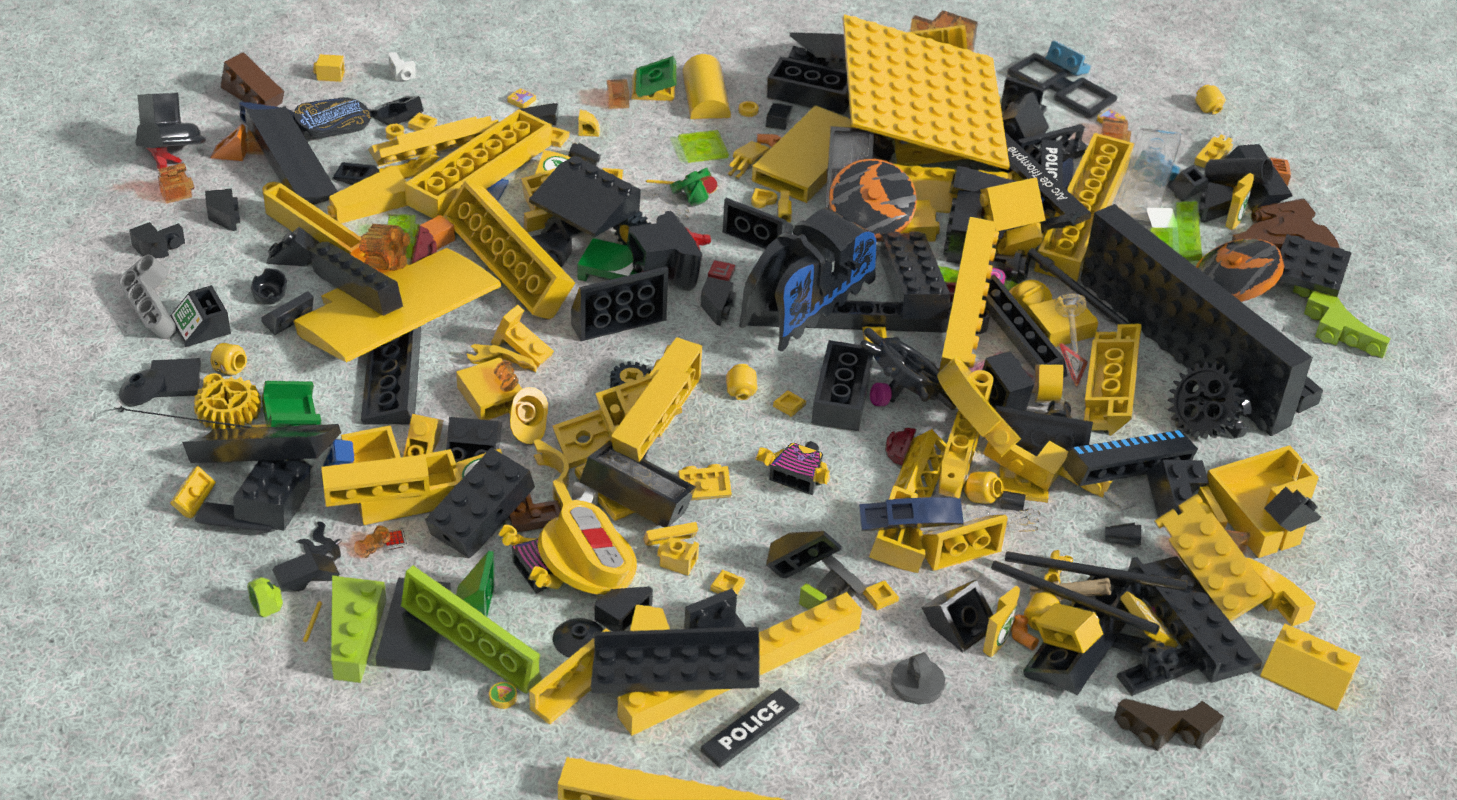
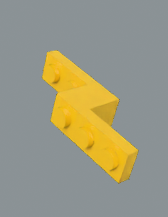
(1041, 469)

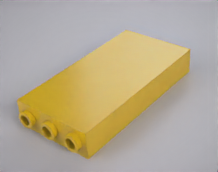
(800, 156)

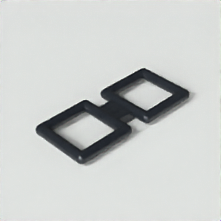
(1062, 85)

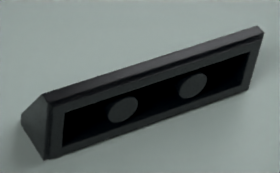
(224, 516)

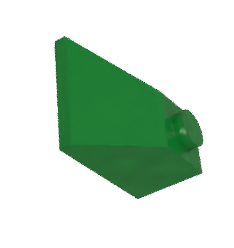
(479, 584)

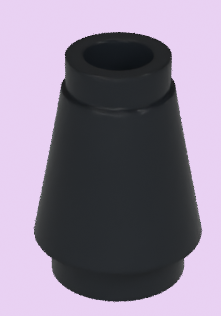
(585, 153)
(1124, 534)

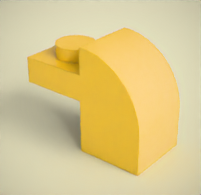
(1048, 383)

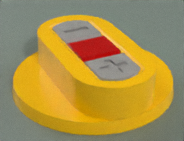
(587, 549)

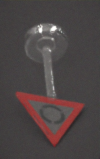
(1071, 306)

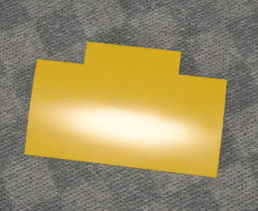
(427, 292)

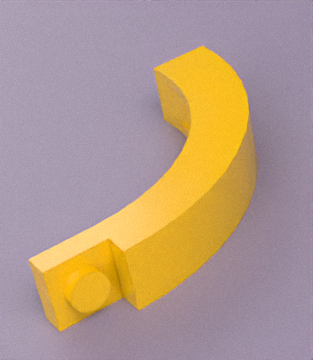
(976, 409)

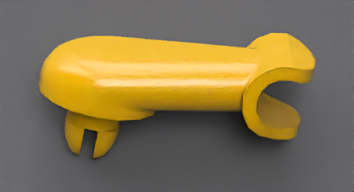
(1053, 575)

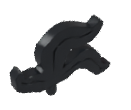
(328, 544)

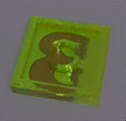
(703, 146)

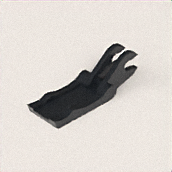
(1059, 221)

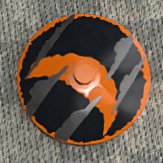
(874, 196)
(1244, 267)

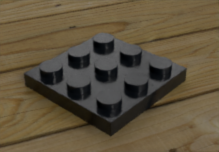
(1313, 265)

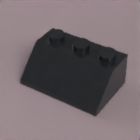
(752, 224)

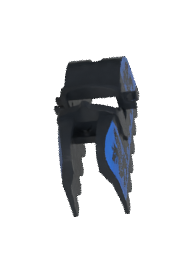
(800, 278)

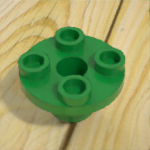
(693, 187)

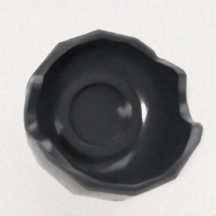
(269, 282)

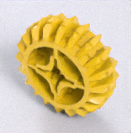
(242, 405)

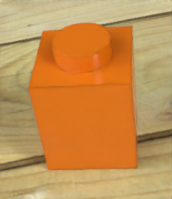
(441, 230)

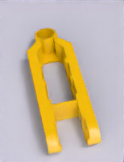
(962, 444)

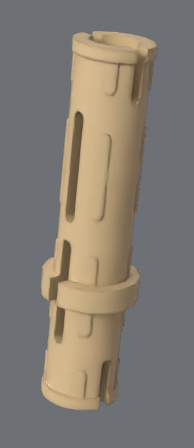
(1086, 588)

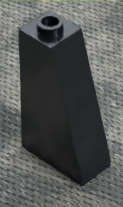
(973, 180)

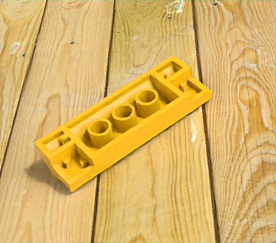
(436, 138)
(1112, 378)

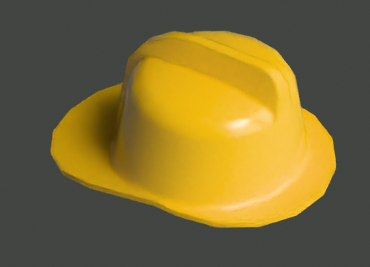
(1030, 293)
(528, 415)

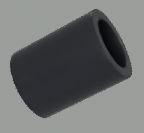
(1013, 500)

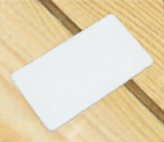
(1162, 217)

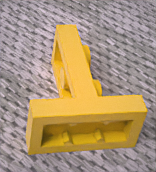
(521, 337)

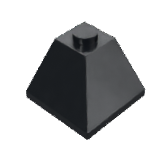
(960, 615)

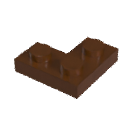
(533, 516)

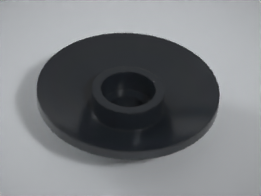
(142, 387)
(566, 637)

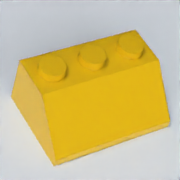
(964, 542)
(1310, 666)

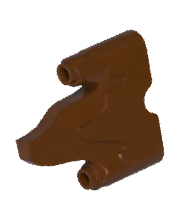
(1285, 218)

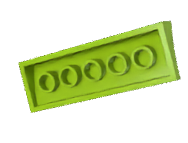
(470, 630)

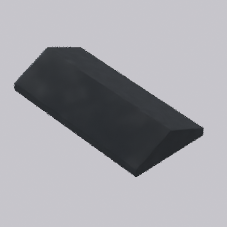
(1262, 194)

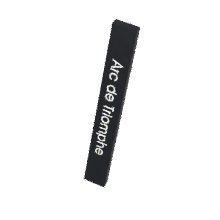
(1049, 187)

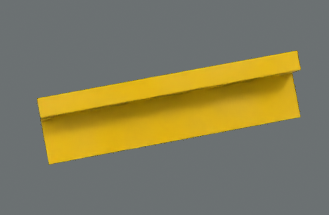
(917, 464)
(564, 685)

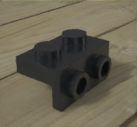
(283, 316)

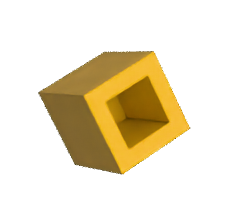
(329, 68)

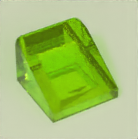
(1164, 234)

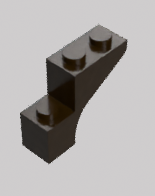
(1159, 725)

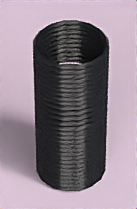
(1230, 171)

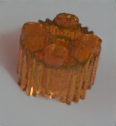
(385, 247)

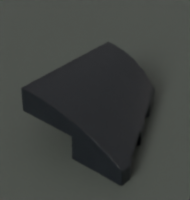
(398, 110)

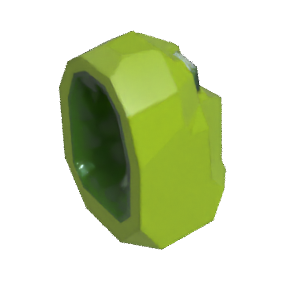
(264, 596)

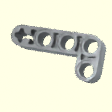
(139, 288)

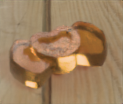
(506, 375)
(372, 542)

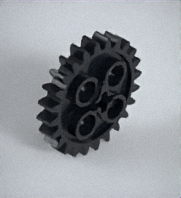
(1207, 379)

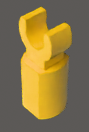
(785, 206)

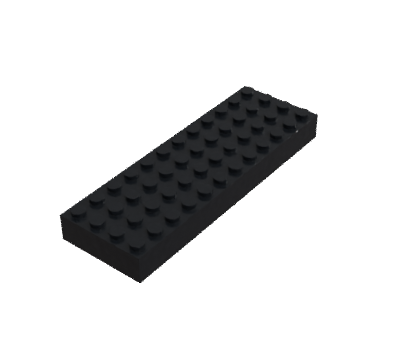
(1193, 315)

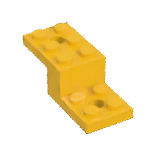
(599, 423)

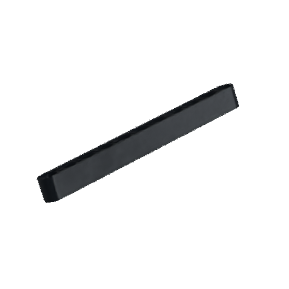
(860, 314)

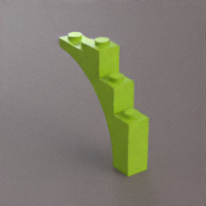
(1340, 325)

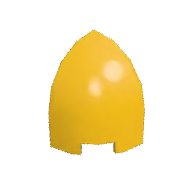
(587, 124)

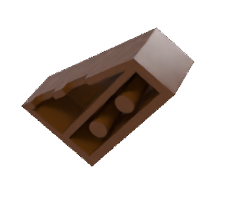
(249, 82)

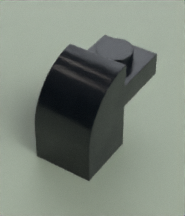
(150, 241)

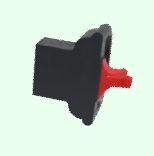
(162, 126)
(669, 246)

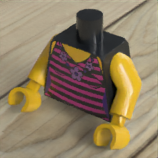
(796, 466)
(528, 560)

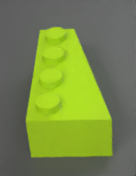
(355, 621)

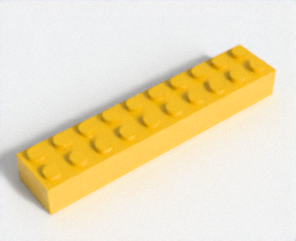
(1094, 187)

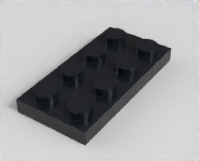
(405, 638)

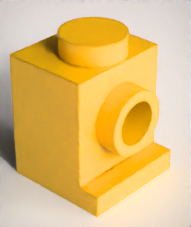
(678, 555)

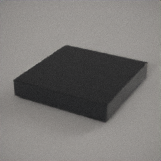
(181, 376)

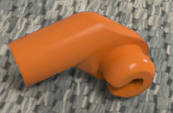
(769, 139)
(1020, 632)

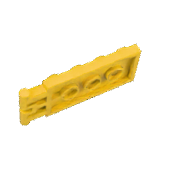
(1214, 558)

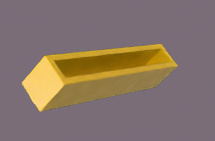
(295, 211)

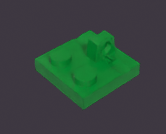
(656, 76)

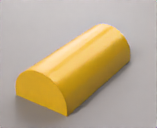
(705, 88)

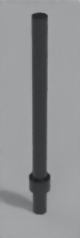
(1048, 266)

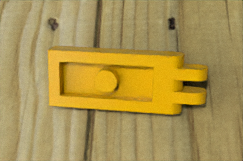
(1215, 149)

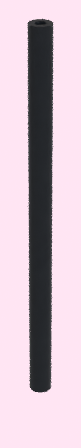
(1097, 571)
(1076, 597)

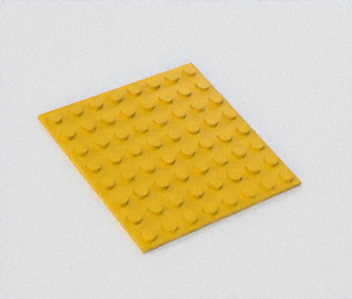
(923, 92)

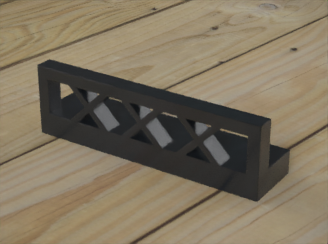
(1071, 148)

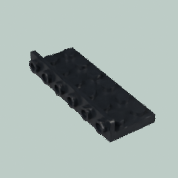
(1197, 622)
(676, 660)

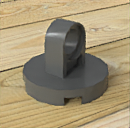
(839, 579)
(918, 679)

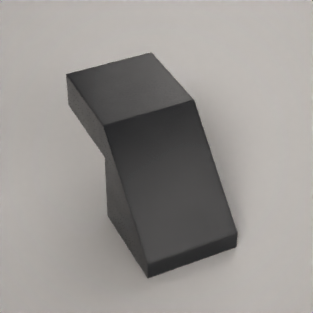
(299, 571)

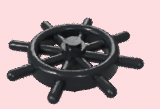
(907, 368)

